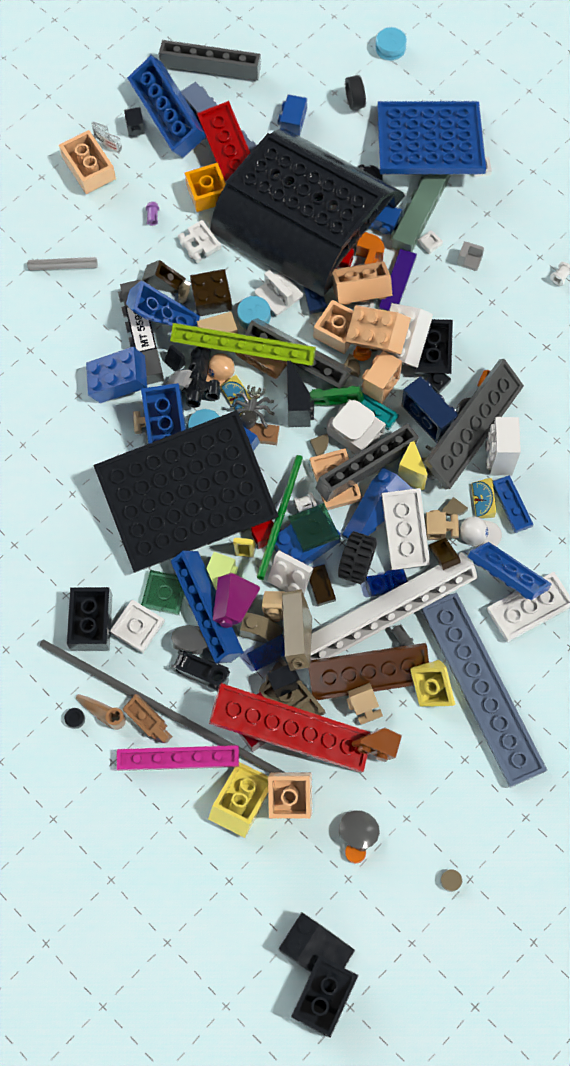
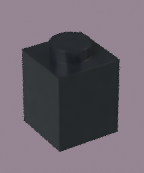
(134, 122)
(283, 680)

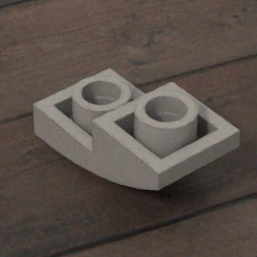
(181, 377)

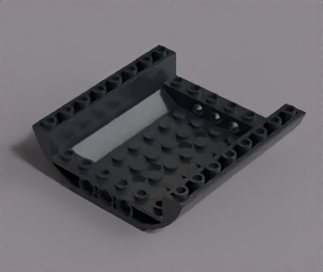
(284, 221)

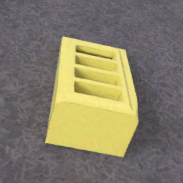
(244, 547)

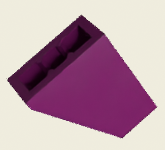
(233, 599)

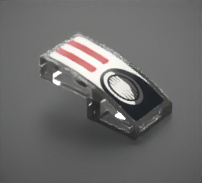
(102, 134)

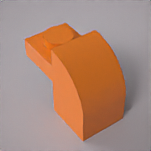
(371, 248)

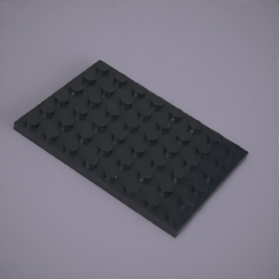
(185, 491)

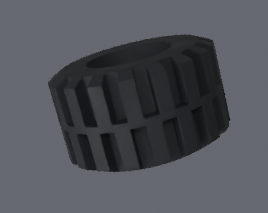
(357, 557)

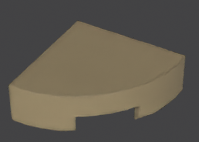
(183, 292)
(352, 363)
(320, 444)
(454, 507)

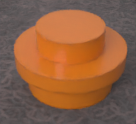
(361, 353)

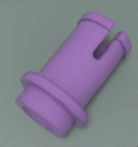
(152, 213)

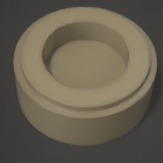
(451, 880)

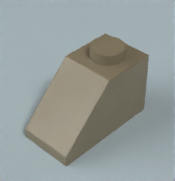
(259, 628)

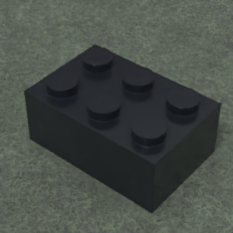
(89, 619)

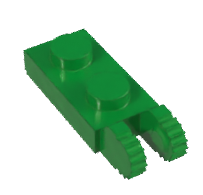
(336, 396)

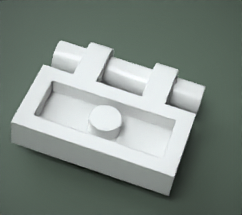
(203, 237)

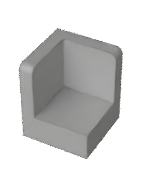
(470, 256)

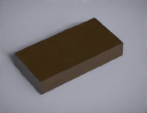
(444, 553)
(321, 586)

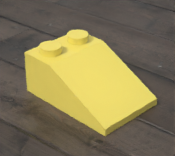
(240, 800)

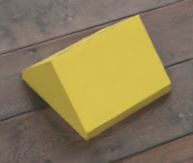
(412, 468)
(432, 684)

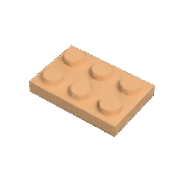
(325, 463)

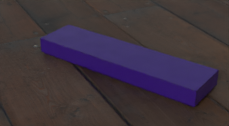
(399, 278)

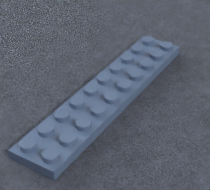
(484, 690)

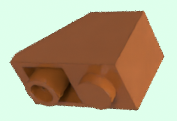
(381, 743)

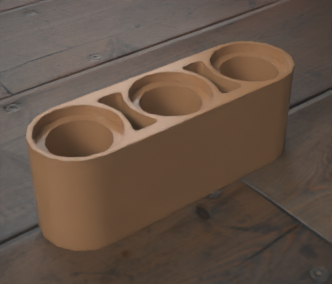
(269, 366)

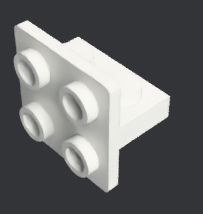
(278, 292)

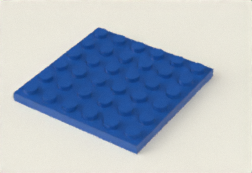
(430, 137)

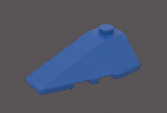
(158, 307)
(370, 509)

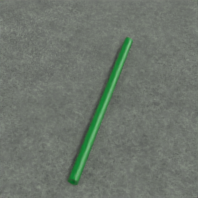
(278, 521)

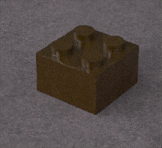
(211, 292)

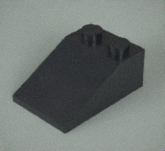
(437, 350)
(299, 404)
(309, 940)
(324, 996)

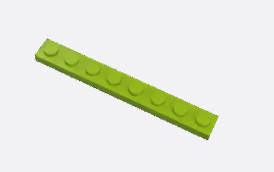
(243, 344)

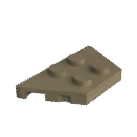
(299, 698)

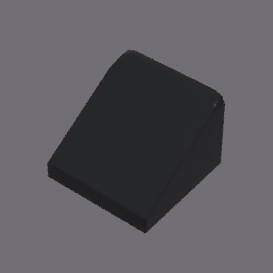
(174, 359)

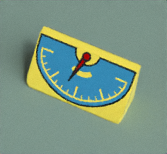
(230, 390)
(484, 498)

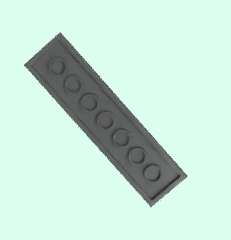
(473, 424)

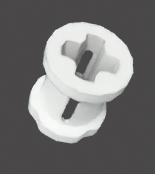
(561, 274)
(304, 502)

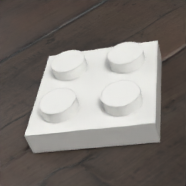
(289, 573)
(137, 626)

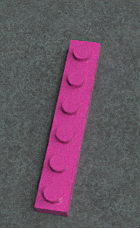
(178, 758)

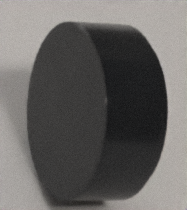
(74, 718)

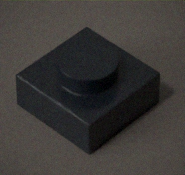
(438, 381)

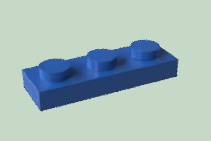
(512, 504)

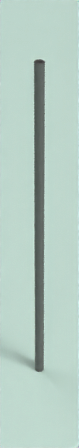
(156, 705)

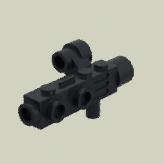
(198, 384)

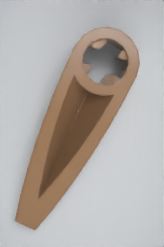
(102, 712)

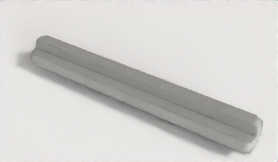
(63, 263)

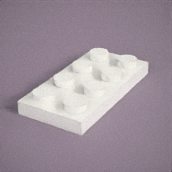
(405, 529)
(519, 615)

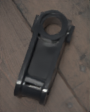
(200, 669)

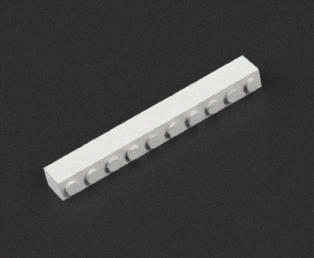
(390, 608)

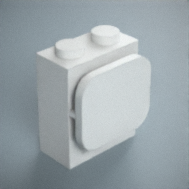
(355, 427)

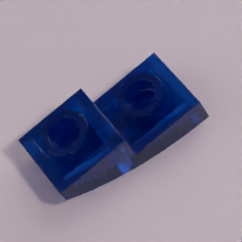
(385, 582)
(267, 652)

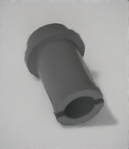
(402, 636)

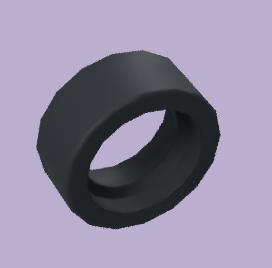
(355, 92)

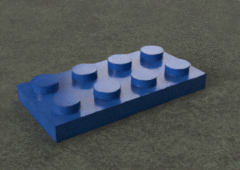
(509, 571)

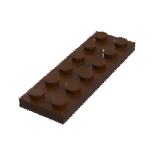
(381, 668)

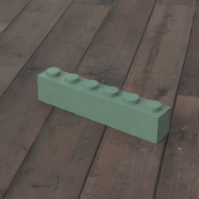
(418, 211)

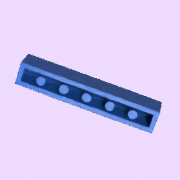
(201, 598)

